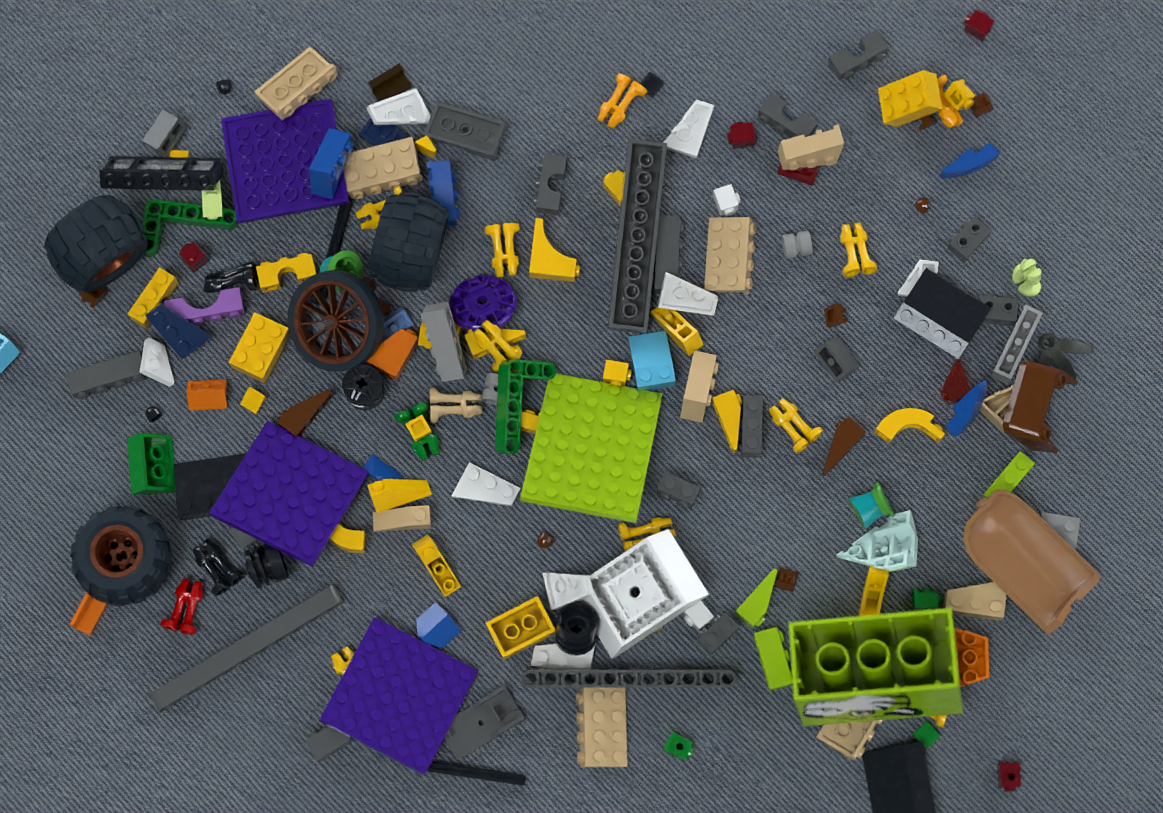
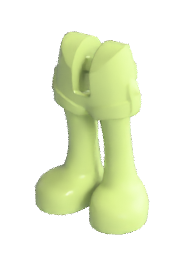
(1030, 275)

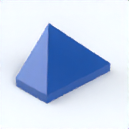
(379, 470)

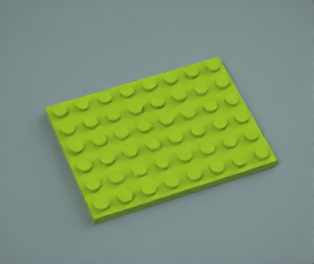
(592, 448)

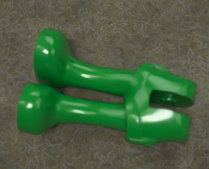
(432, 440)

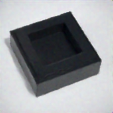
(652, 84)

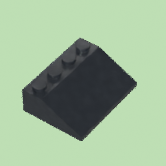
(942, 313)
(201, 484)
(898, 780)

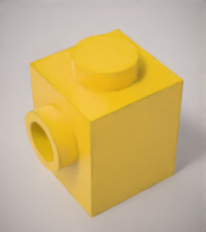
(616, 373)

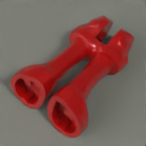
(183, 596)

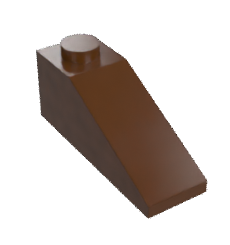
(301, 415)
(844, 439)

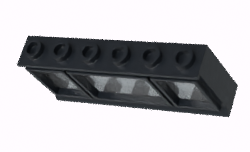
(161, 173)

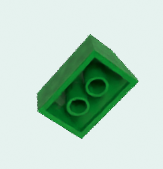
(151, 464)

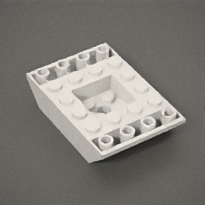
(666, 590)

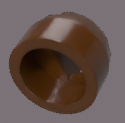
(922, 205)
(544, 540)

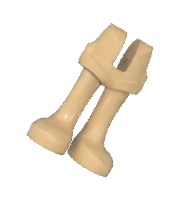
(462, 409)

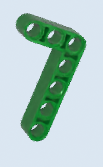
(181, 217)
(514, 398)

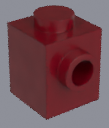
(978, 24)
(741, 135)
(193, 256)
(1009, 776)

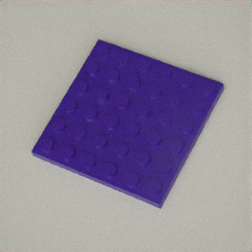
(273, 159)
(289, 493)
(398, 696)

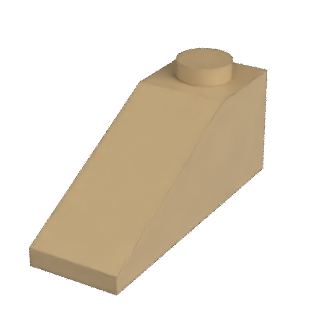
(403, 519)

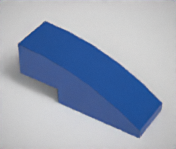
(970, 162)
(967, 409)

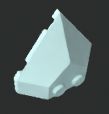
(887, 547)

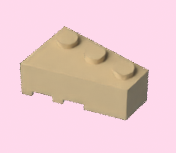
(811, 151)
(698, 386)
(995, 407)
(977, 601)

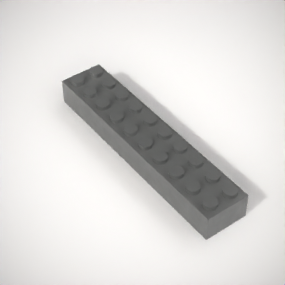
(637, 236)

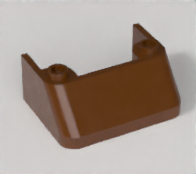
(1030, 404)

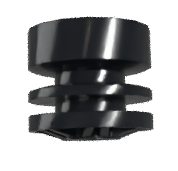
(371, 394)
(265, 565)
(576, 629)

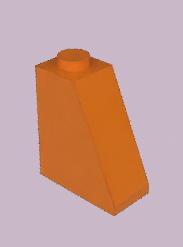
(394, 353)

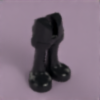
(242, 274)
(207, 560)

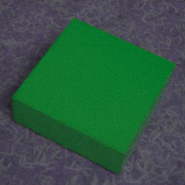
(926, 734)

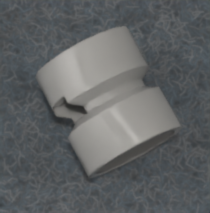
(797, 244)
(489, 395)

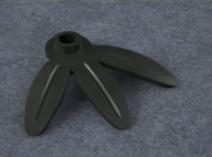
(1053, 350)

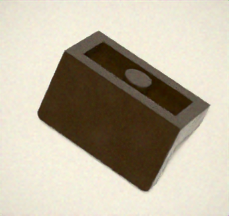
(389, 83)

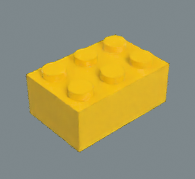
(910, 98)
(259, 348)
(520, 628)

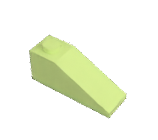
(212, 203)

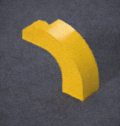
(908, 418)
(349, 540)
(873, 591)

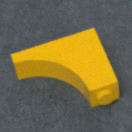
(547, 262)

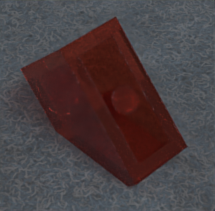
(955, 385)

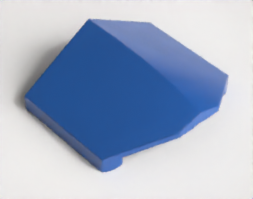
(436, 627)

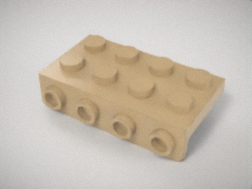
(296, 83)
(382, 168)
(729, 254)
(602, 727)
(848, 737)

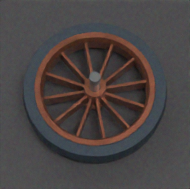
(335, 320)

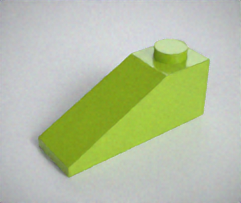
(755, 606)

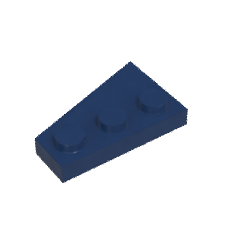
(380, 134)
(177, 331)

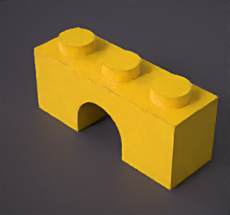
(270, 273)
(159, 287)

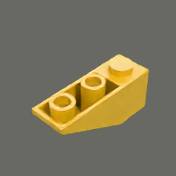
(436, 565)

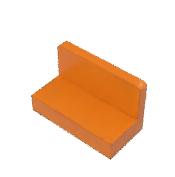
(207, 394)
(88, 614)

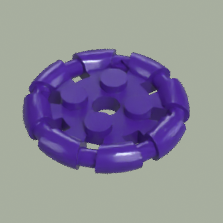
(479, 312)

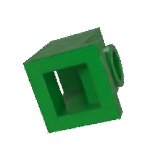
(925, 600)
(670, 747)

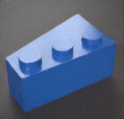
(329, 163)
(441, 188)

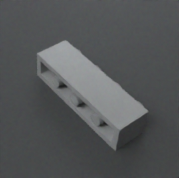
(444, 341)
(1016, 344)

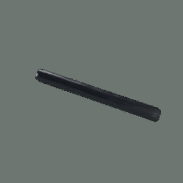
(336, 238)
(477, 773)

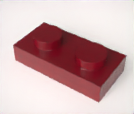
(804, 175)

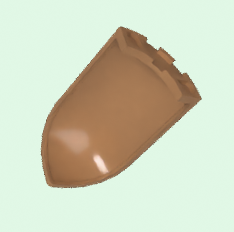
(1027, 559)

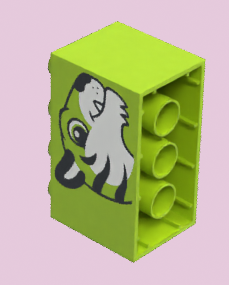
(875, 667)

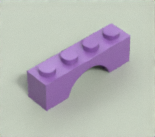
(228, 304)

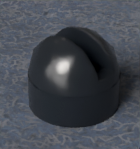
(224, 86)
(153, 413)

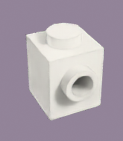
(726, 200)
(698, 616)

